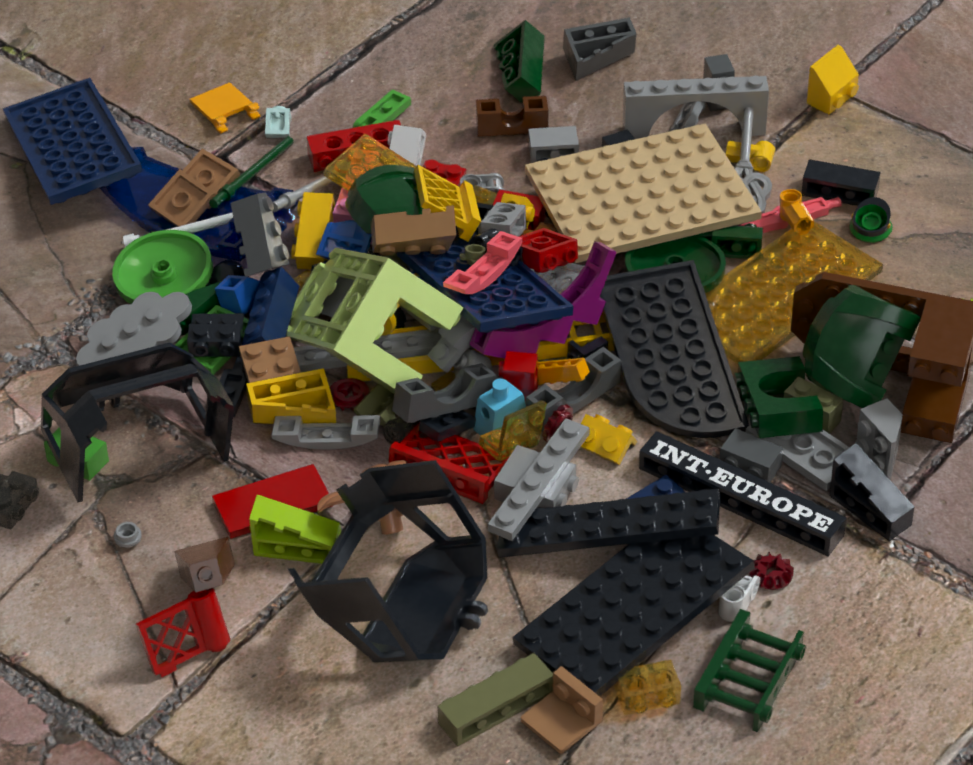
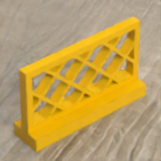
(438, 193)

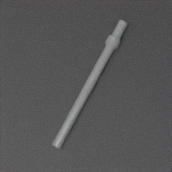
(289, 198)

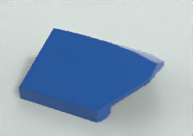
(345, 236)

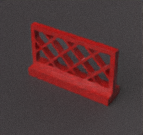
(466, 481)

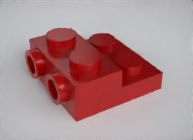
(548, 249)

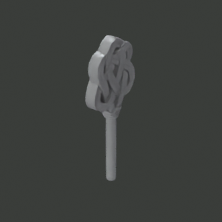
(752, 180)

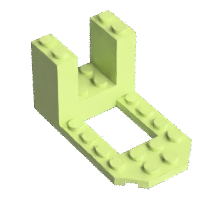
(364, 310)

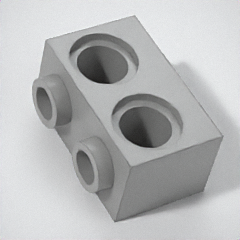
(505, 218)

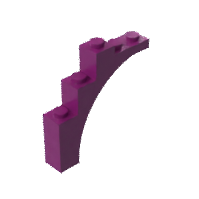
(581, 293)

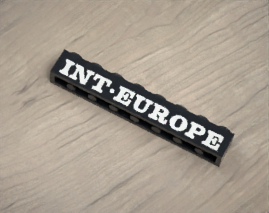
(744, 493)

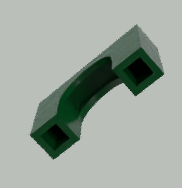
(775, 415)

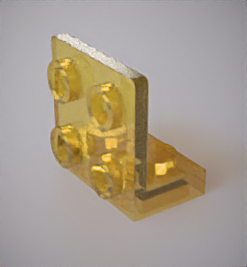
(518, 428)

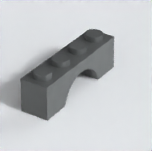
(603, 376)
(418, 401)

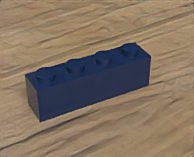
(271, 307)

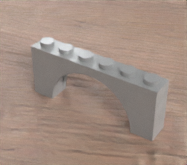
(650, 99)

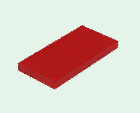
(296, 488)

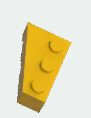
(314, 214)
(292, 395)

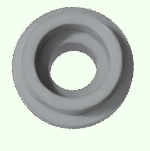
(127, 535)

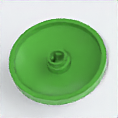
(162, 264)

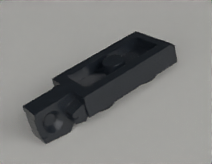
(234, 383)

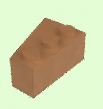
(413, 232)

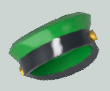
(871, 220)

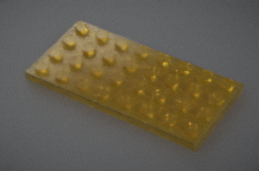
(756, 297)

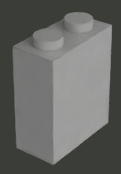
(517, 466)

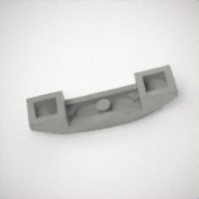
(326, 435)

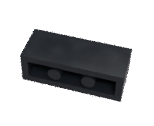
(841, 181)

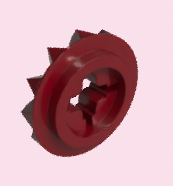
(344, 387)
(556, 420)
(777, 578)

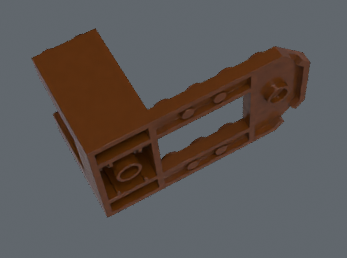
(939, 355)

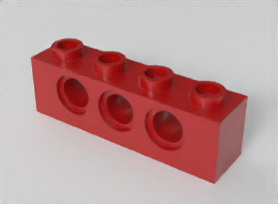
(327, 146)

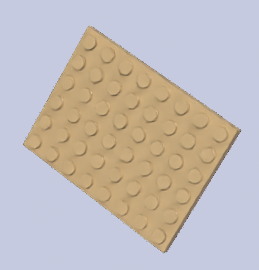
(643, 191)

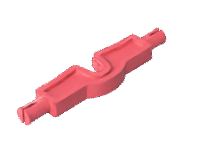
(816, 207)

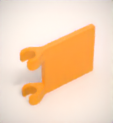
(222, 103)

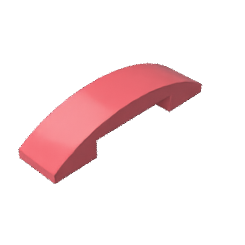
(488, 268)

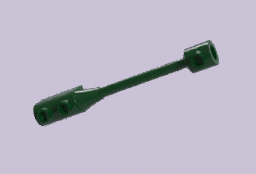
(737, 240)

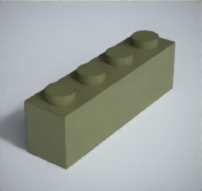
(495, 699)

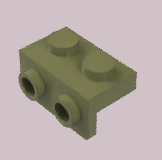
(377, 402)

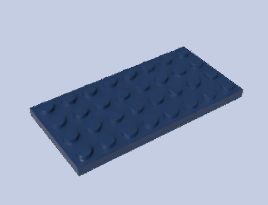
(72, 141)
(509, 301)

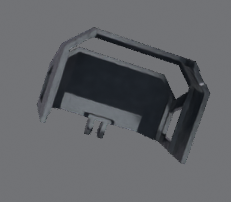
(121, 375)
(433, 587)

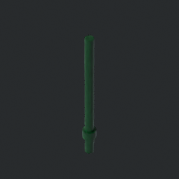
(228, 190)

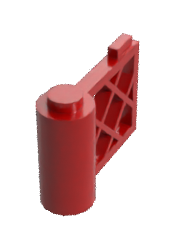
(206, 626)

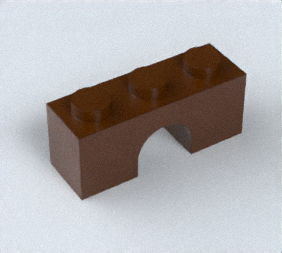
(494, 121)

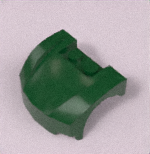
(383, 192)
(856, 344)

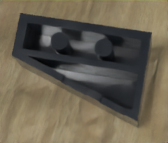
(869, 493)

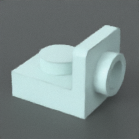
(277, 122)

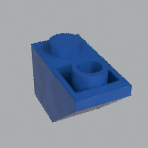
(237, 293)

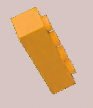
(562, 371)

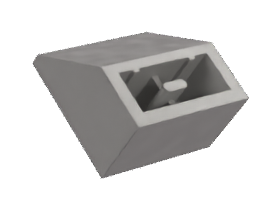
(880, 434)

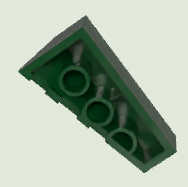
(521, 60)

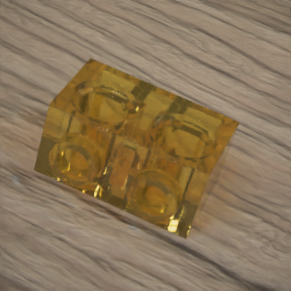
(648, 688)

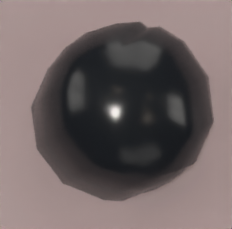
(226, 268)

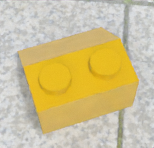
(832, 81)

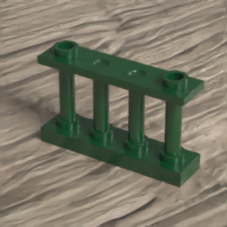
(731, 650)

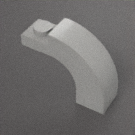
(452, 344)

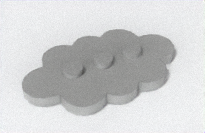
(136, 326)

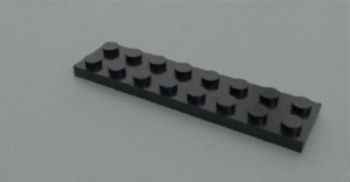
(616, 523)

